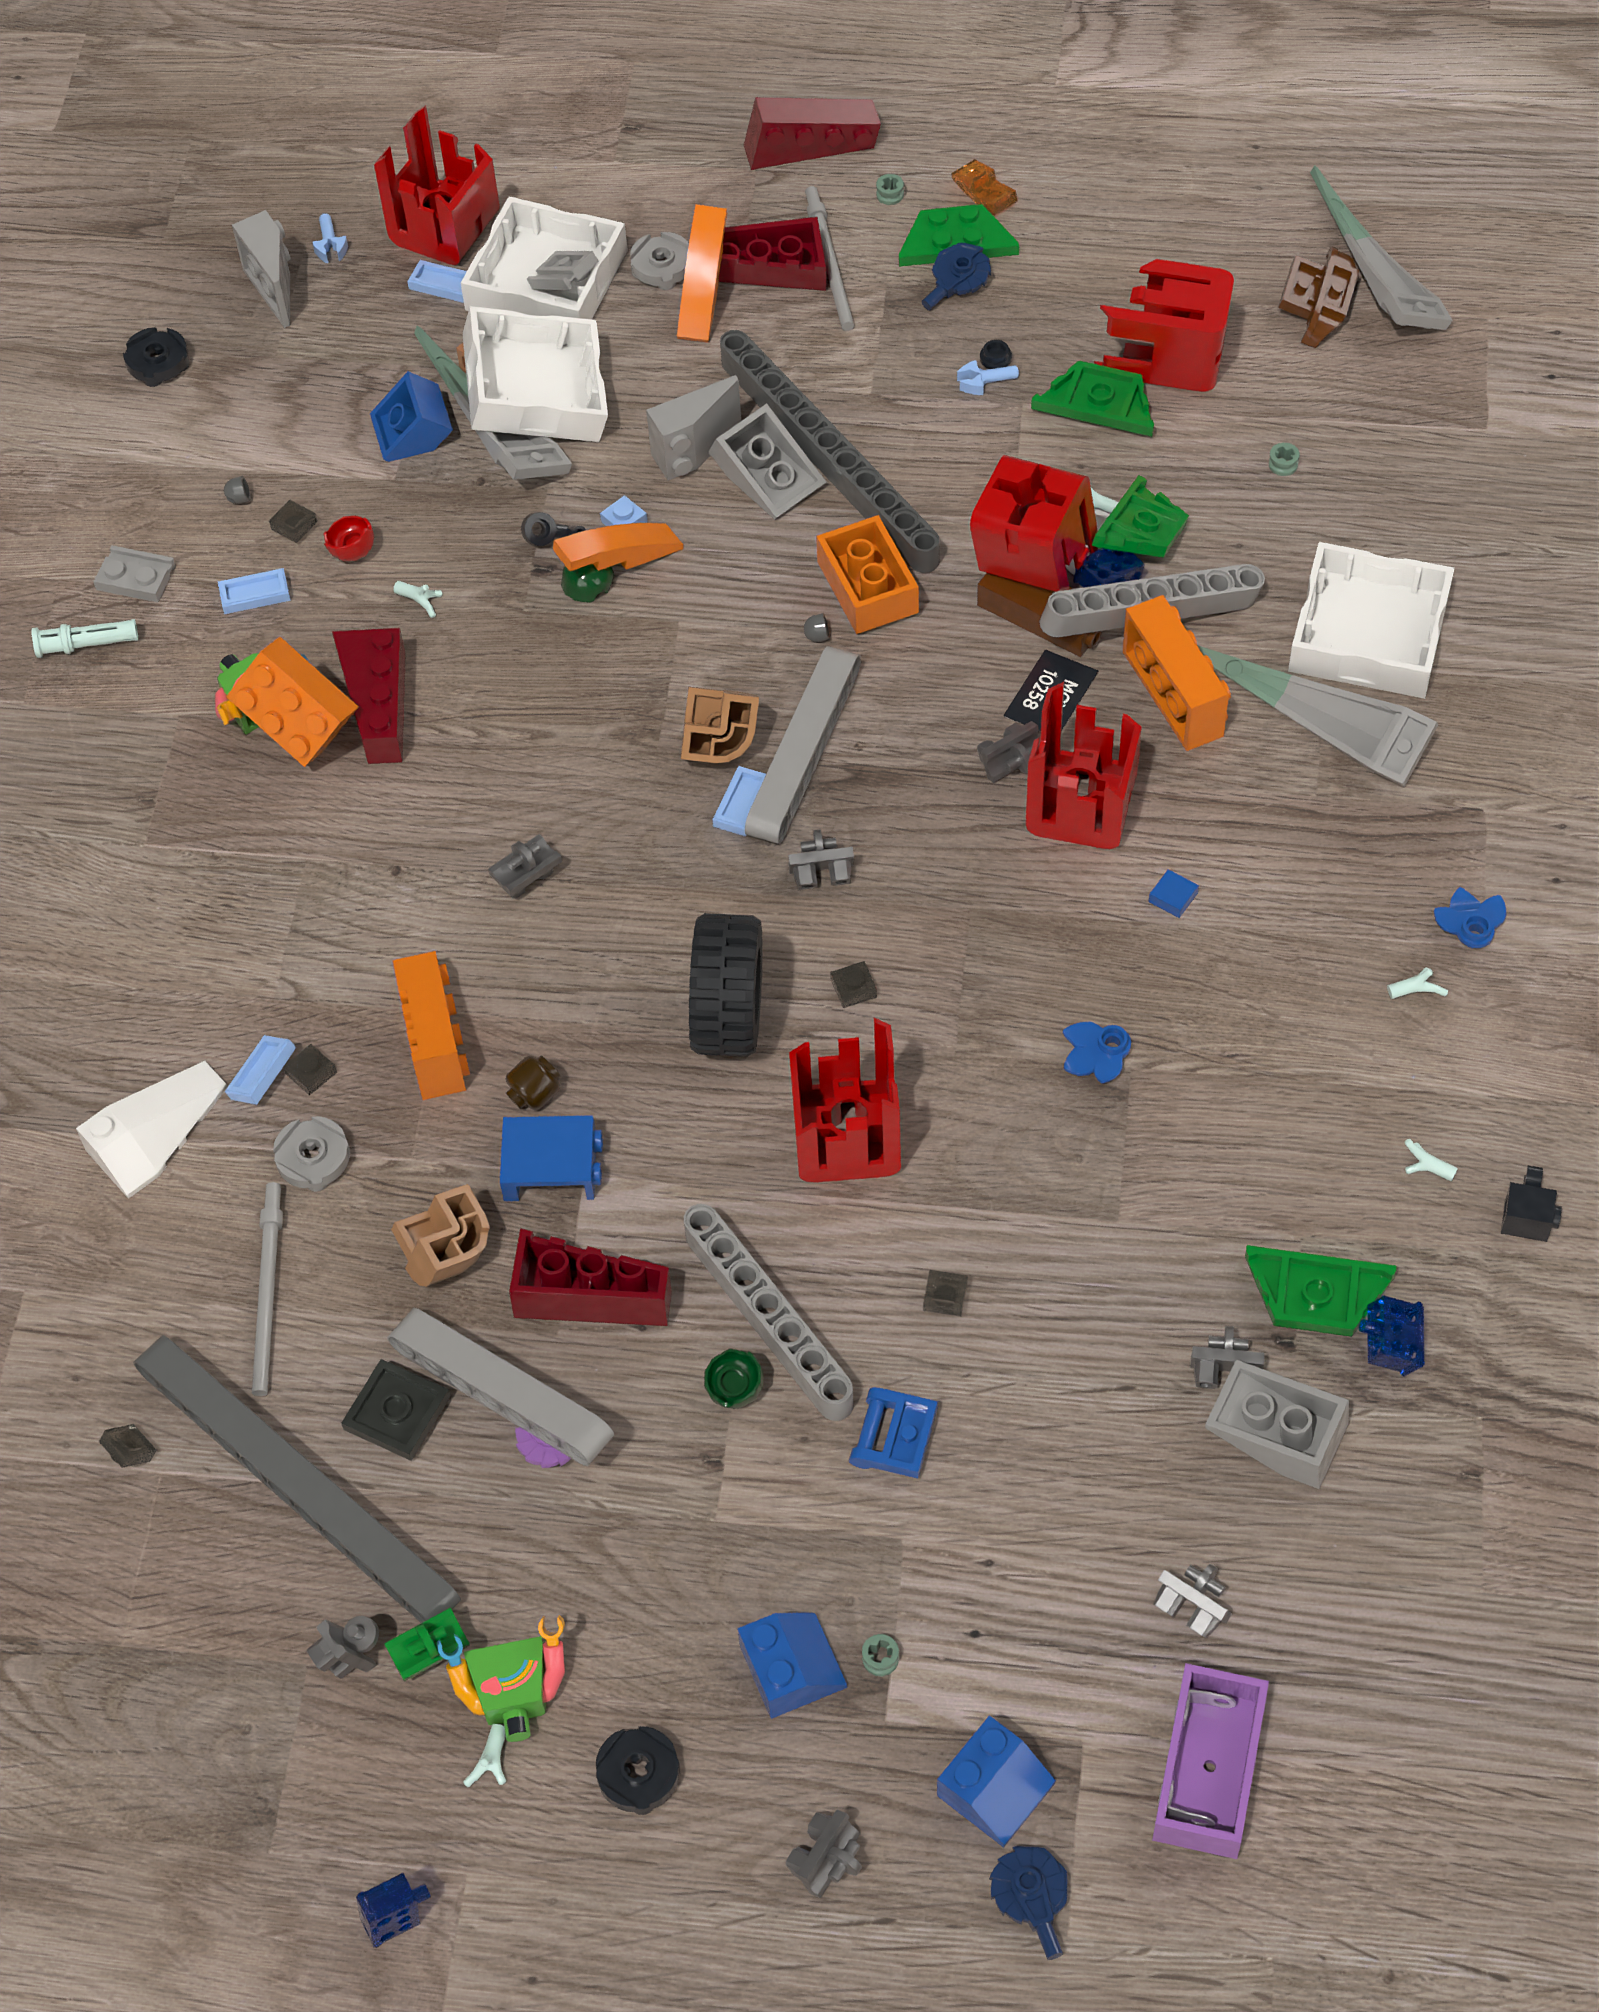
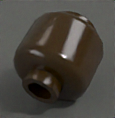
(532, 1082)

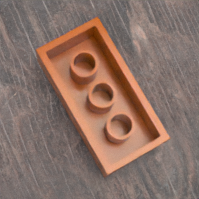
(1175, 672)

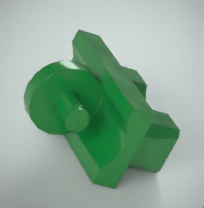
(417, 1647)

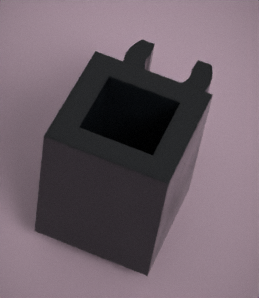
(1530, 1209)

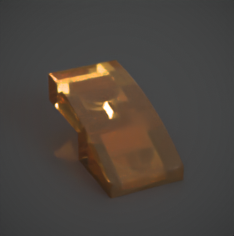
(980, 185)

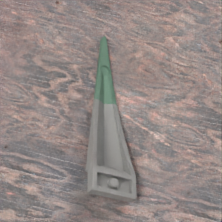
(1391, 284)
(519, 454)
(1367, 730)

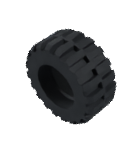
(725, 984)

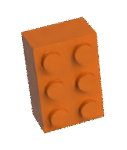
(867, 574)
(292, 701)

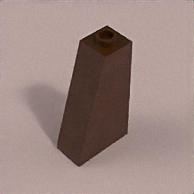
(1024, 606)

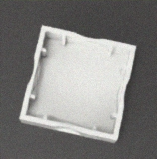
(522, 241)
(534, 374)
(1371, 620)

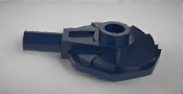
(958, 271)
(1031, 1889)

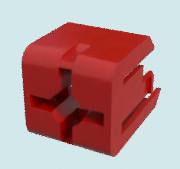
(431, 213)
(1182, 317)
(1033, 523)
(1053, 777)
(872, 1137)

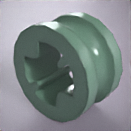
(890, 182)
(1284, 452)
(887, 1664)

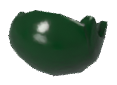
(586, 582)
(733, 1378)

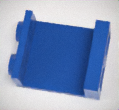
(549, 1153)

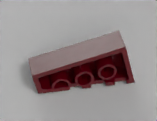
(808, 129)
(775, 254)
(376, 683)
(585, 1285)

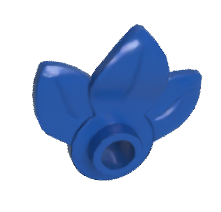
(1469, 915)
(1092, 1052)

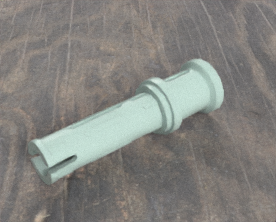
(69, 638)

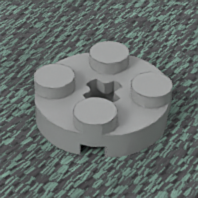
(659, 273)
(317, 1171)

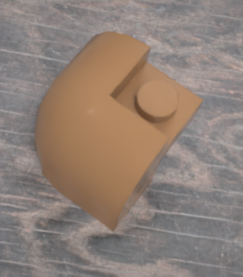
(718, 724)
(443, 1238)

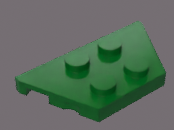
(948, 226)
(1099, 397)
(1142, 523)
(1316, 1289)

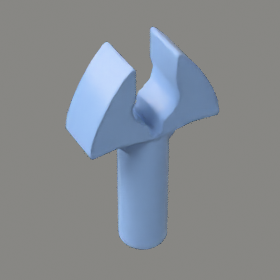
(329, 240)
(973, 378)

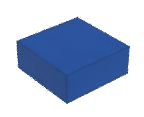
(1173, 893)

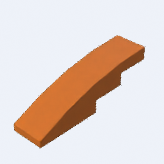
(702, 273)
(615, 544)

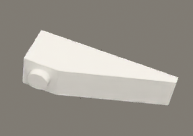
(144, 1129)

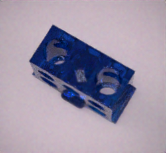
(1108, 568)
(1395, 1334)
(390, 1908)

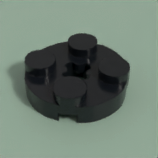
(160, 368)
(639, 1793)

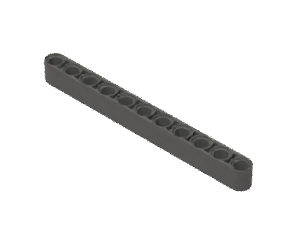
(830, 450)
(296, 1481)

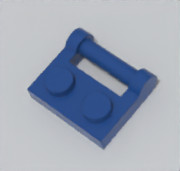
(906, 1436)

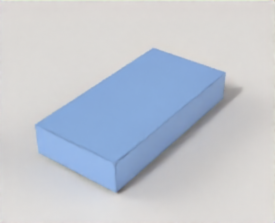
(437, 280)
(253, 591)
(738, 800)
(260, 1069)

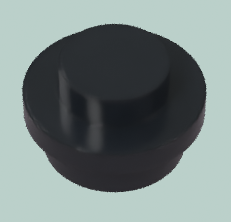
(995, 354)

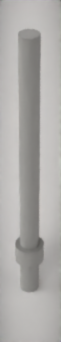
(818, 209)
(270, 1221)

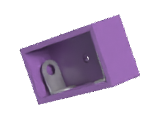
(1219, 1725)

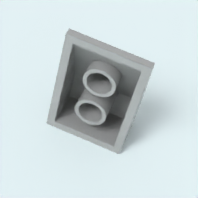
(265, 261)
(688, 426)
(766, 462)
(1280, 1422)

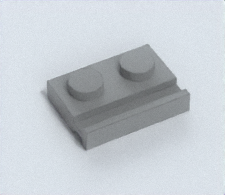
(562, 269)
(134, 573)

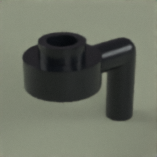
(549, 529)

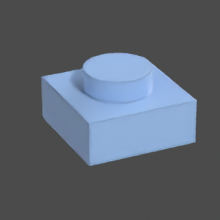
(623, 512)

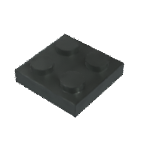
(396, 1409)

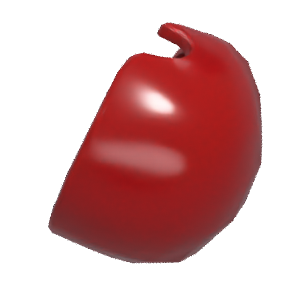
(349, 538)

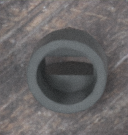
(237, 490)
(816, 628)

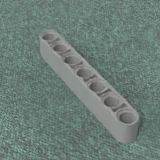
(1190, 592)
(802, 745)
(771, 1326)
(501, 1387)

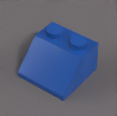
(411, 418)
(790, 1661)
(995, 1781)

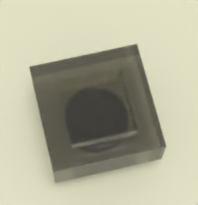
(293, 521)
(853, 984)
(310, 1069)
(945, 1293)
(127, 1445)

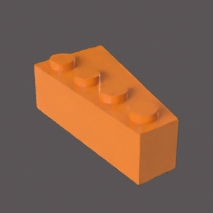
(429, 1025)

